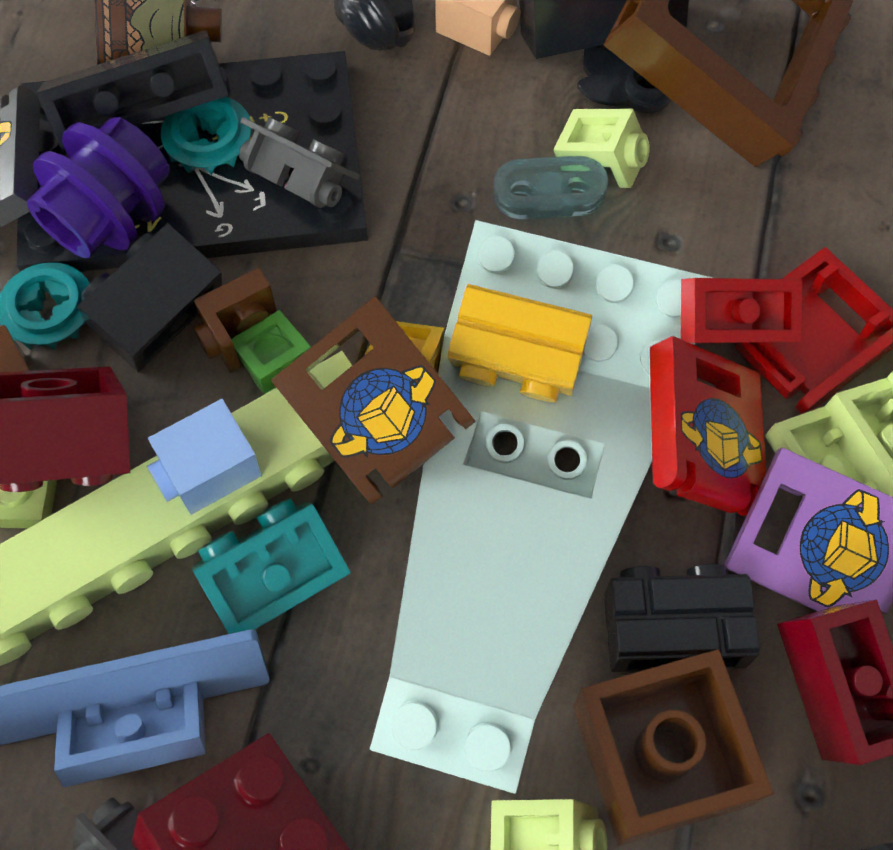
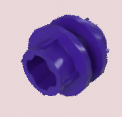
(99, 186)

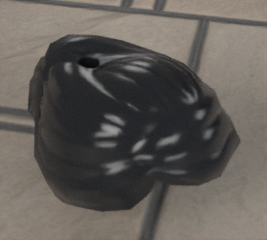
(377, 22)

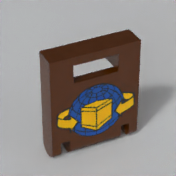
(380, 408)

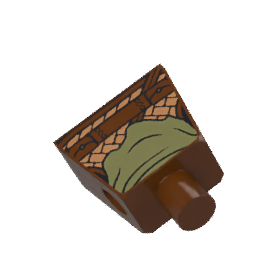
(136, 25)

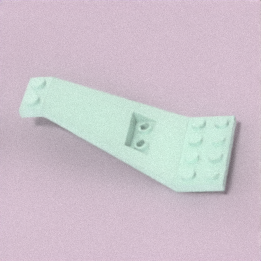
(510, 540)

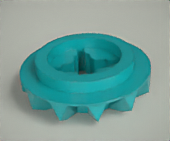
(218, 116)
(24, 298)

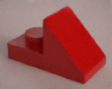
(741, 310)

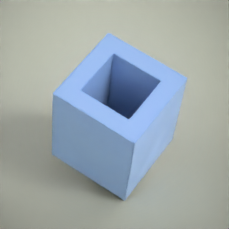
(203, 458)

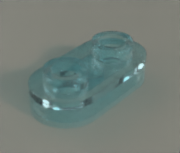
(549, 186)

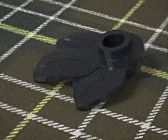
(616, 83)

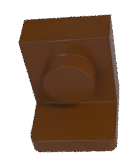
(231, 311)

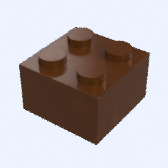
(670, 747)

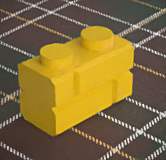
(518, 343)

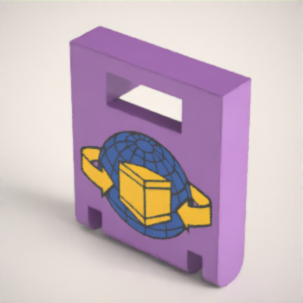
(834, 546)

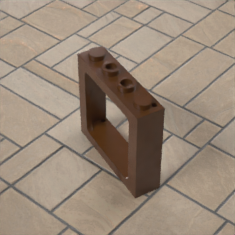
(716, 92)

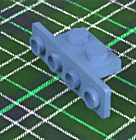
(131, 708)

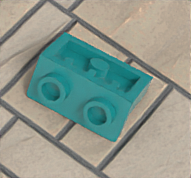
(270, 567)

